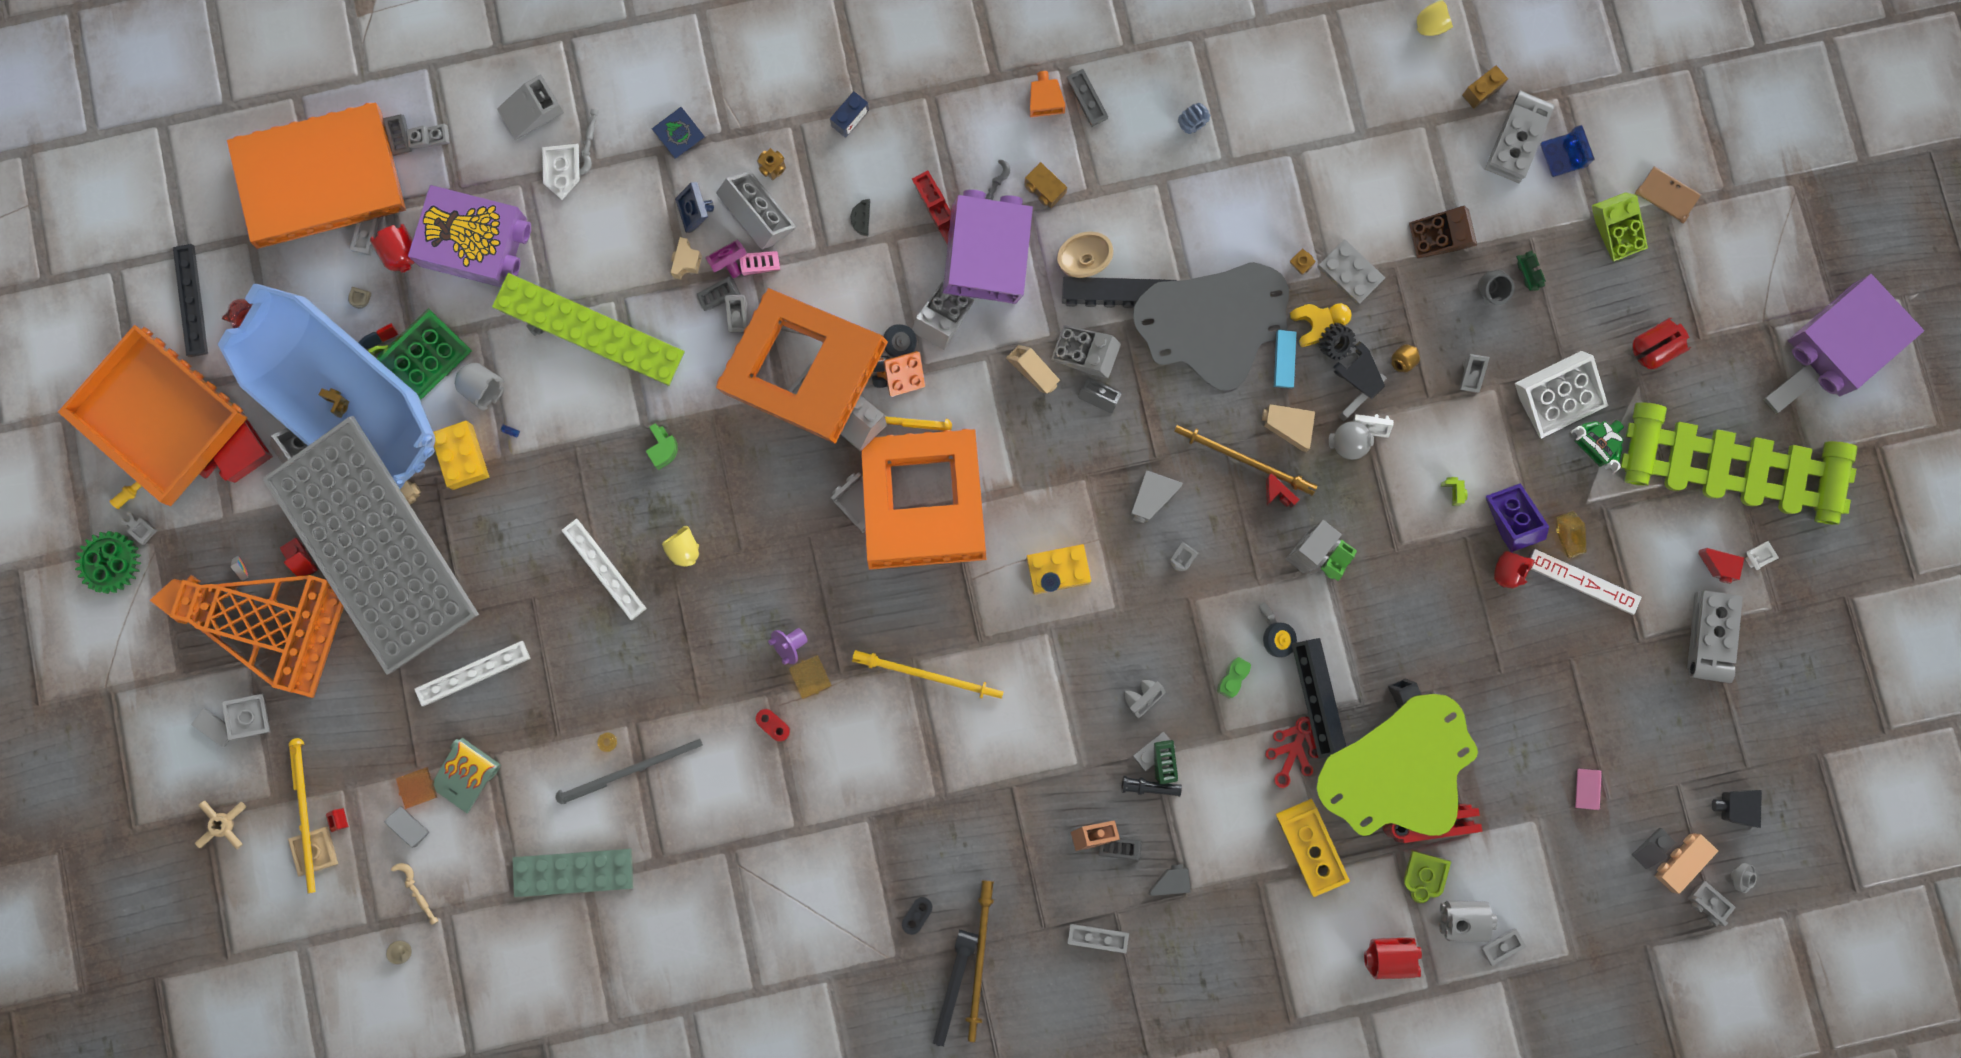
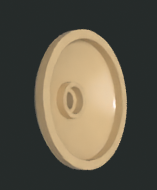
(1085, 254)

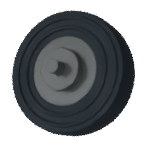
(900, 340)

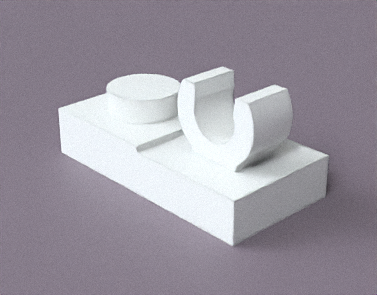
(1376, 425)

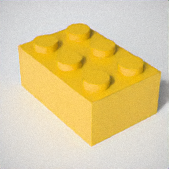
(460, 455)
(1066, 562)

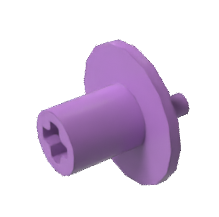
(788, 644)

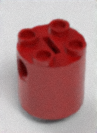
(1393, 958)

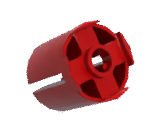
(1667, 330)

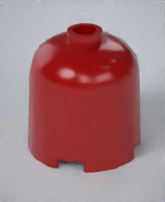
(393, 248)

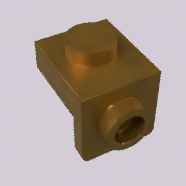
(1302, 261)
(340, 403)

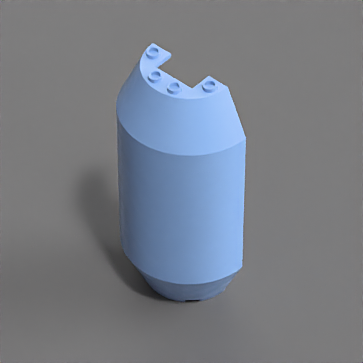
(294, 350)

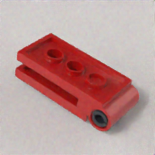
(1463, 827)

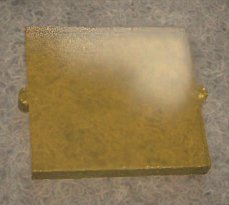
(810, 677)

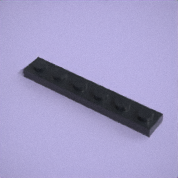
(190, 300)

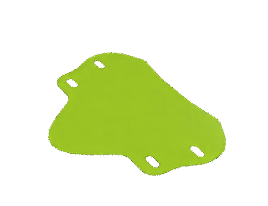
(1402, 770)

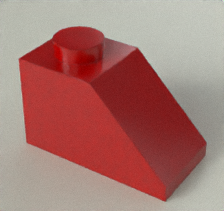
(1722, 565)

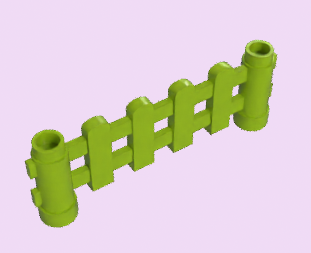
(1834, 471)

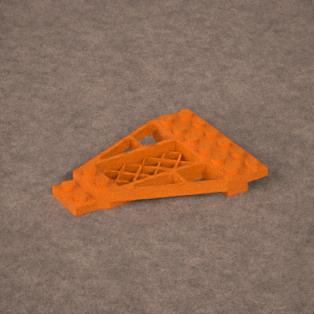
(305, 645)

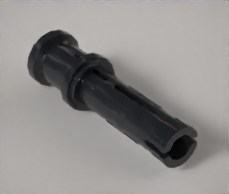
(1141, 786)

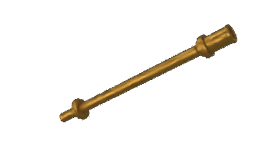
(1296, 482)
(985, 901)

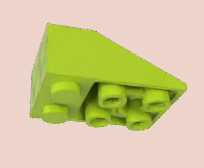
(1620, 225)

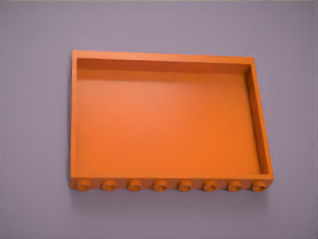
(315, 175)
(153, 414)

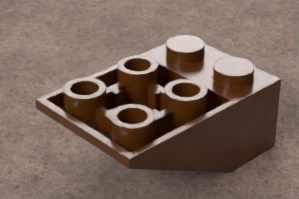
(1443, 232)

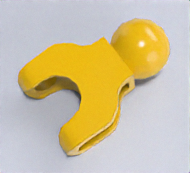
(1320, 320)

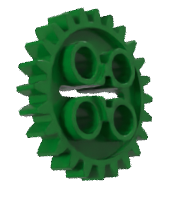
(92, 571)

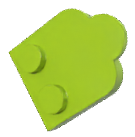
(1426, 876)

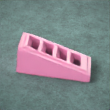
(760, 269)

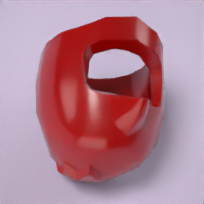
(1512, 569)

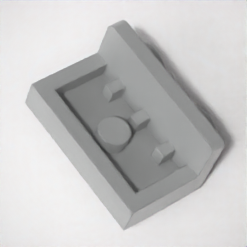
(1712, 903)

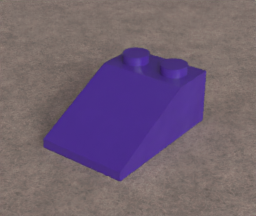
(1517, 517)

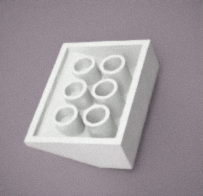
(1562, 393)

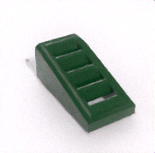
(1166, 774)

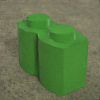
(1236, 672)

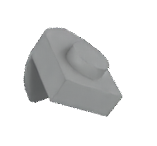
(1183, 557)

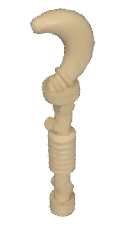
(409, 883)

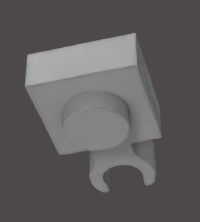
(140, 528)

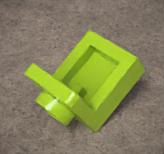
(1459, 493)

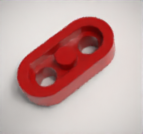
(772, 725)

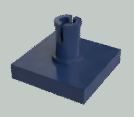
(692, 207)

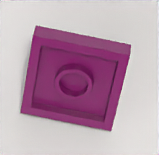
(727, 257)

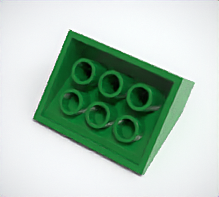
(424, 353)

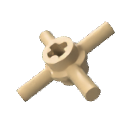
(214, 823)

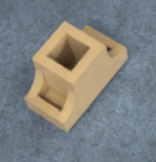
(685, 259)

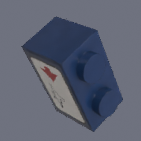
(849, 114)

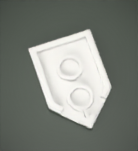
(560, 168)

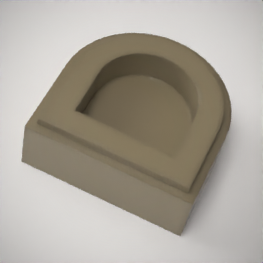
(359, 298)

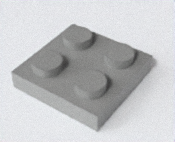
(246, 717)

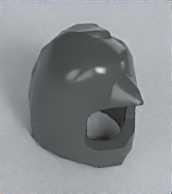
(1495, 286)

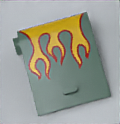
(464, 774)

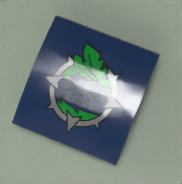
(678, 132)

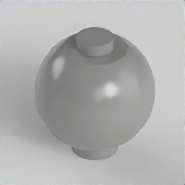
(1351, 440)

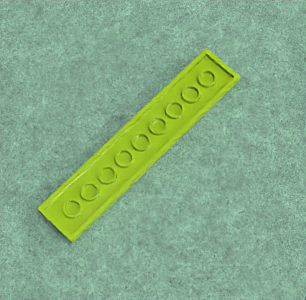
(588, 329)

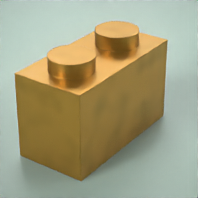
(1485, 86)
(1045, 185)

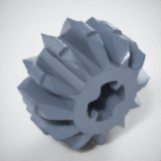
(1194, 118)

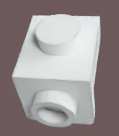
(1761, 555)

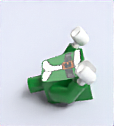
(1601, 442)

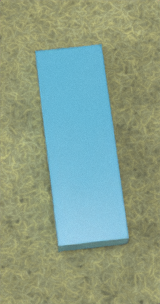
(1285, 359)

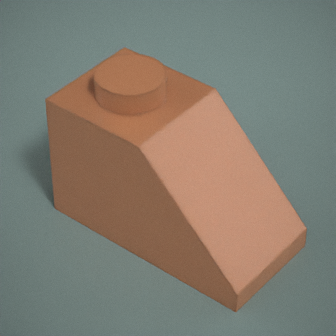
(1095, 835)

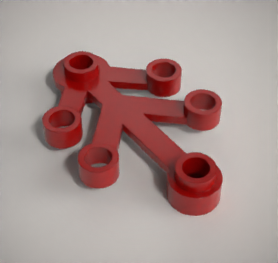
(1295, 749)

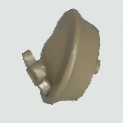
(398, 952)

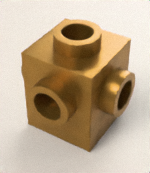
(772, 169)

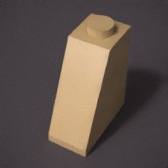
(1033, 368)
(1290, 424)

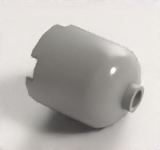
(478, 385)

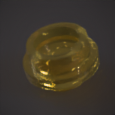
(613, 742)

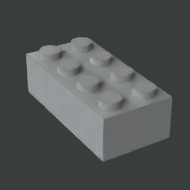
(1314, 547)

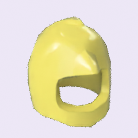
(1434, 19)
(682, 548)

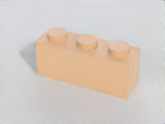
(1685, 862)

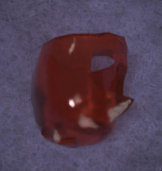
(237, 312)

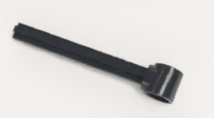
(964, 947)

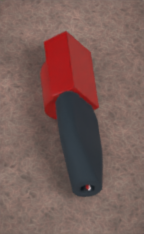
(376, 338)

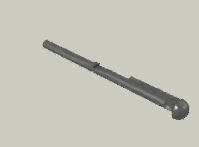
(563, 797)

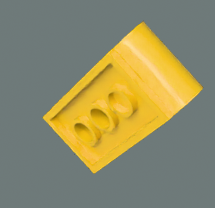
(1306, 829)

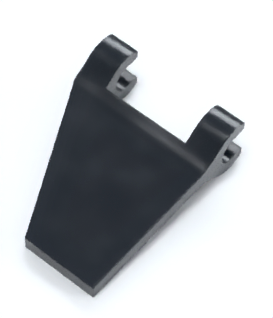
(1362, 373)

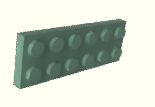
(572, 872)

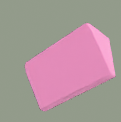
(1588, 789)

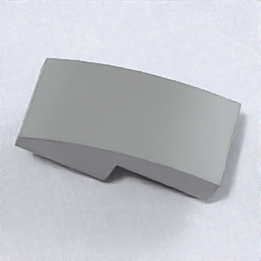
(428, 137)

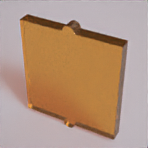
(416, 788)

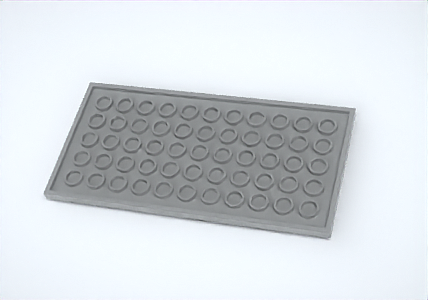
(370, 545)

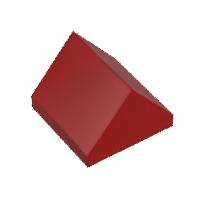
(337, 819)

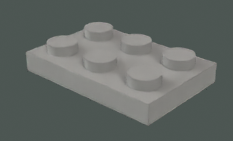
(1351, 272)

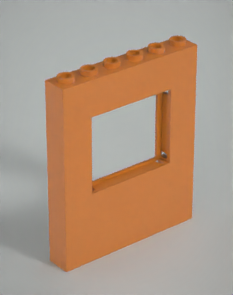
(833, 379)
(923, 533)

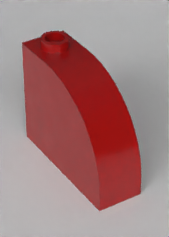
(241, 453)

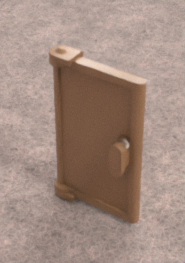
(1667, 195)

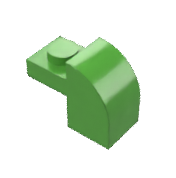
(665, 450)
(1338, 560)

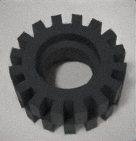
(1344, 345)

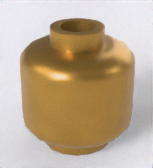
(1405, 358)

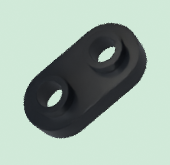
(917, 915)

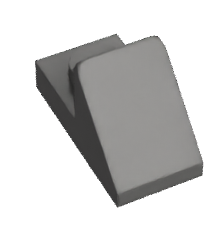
(736, 312)
(1474, 372)

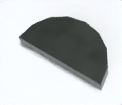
(860, 217)

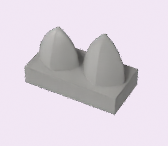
(1140, 704)

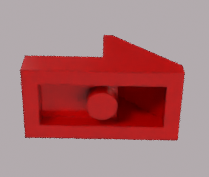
(1275, 487)
(297, 558)

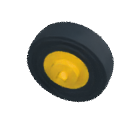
(1279, 639)

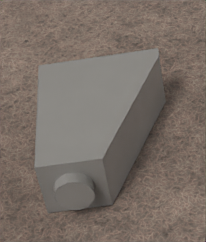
(1153, 495)

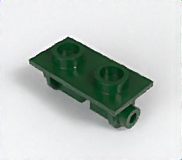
(1526, 264)

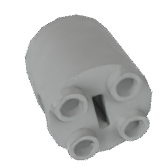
(1467, 921)

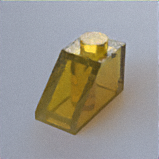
(1571, 534)

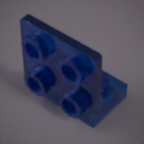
(1567, 152)

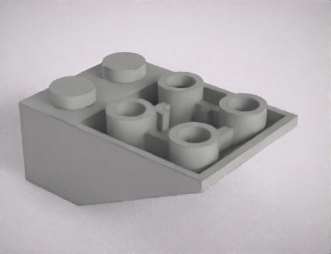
(529, 107)
(941, 317)
(1086, 351)

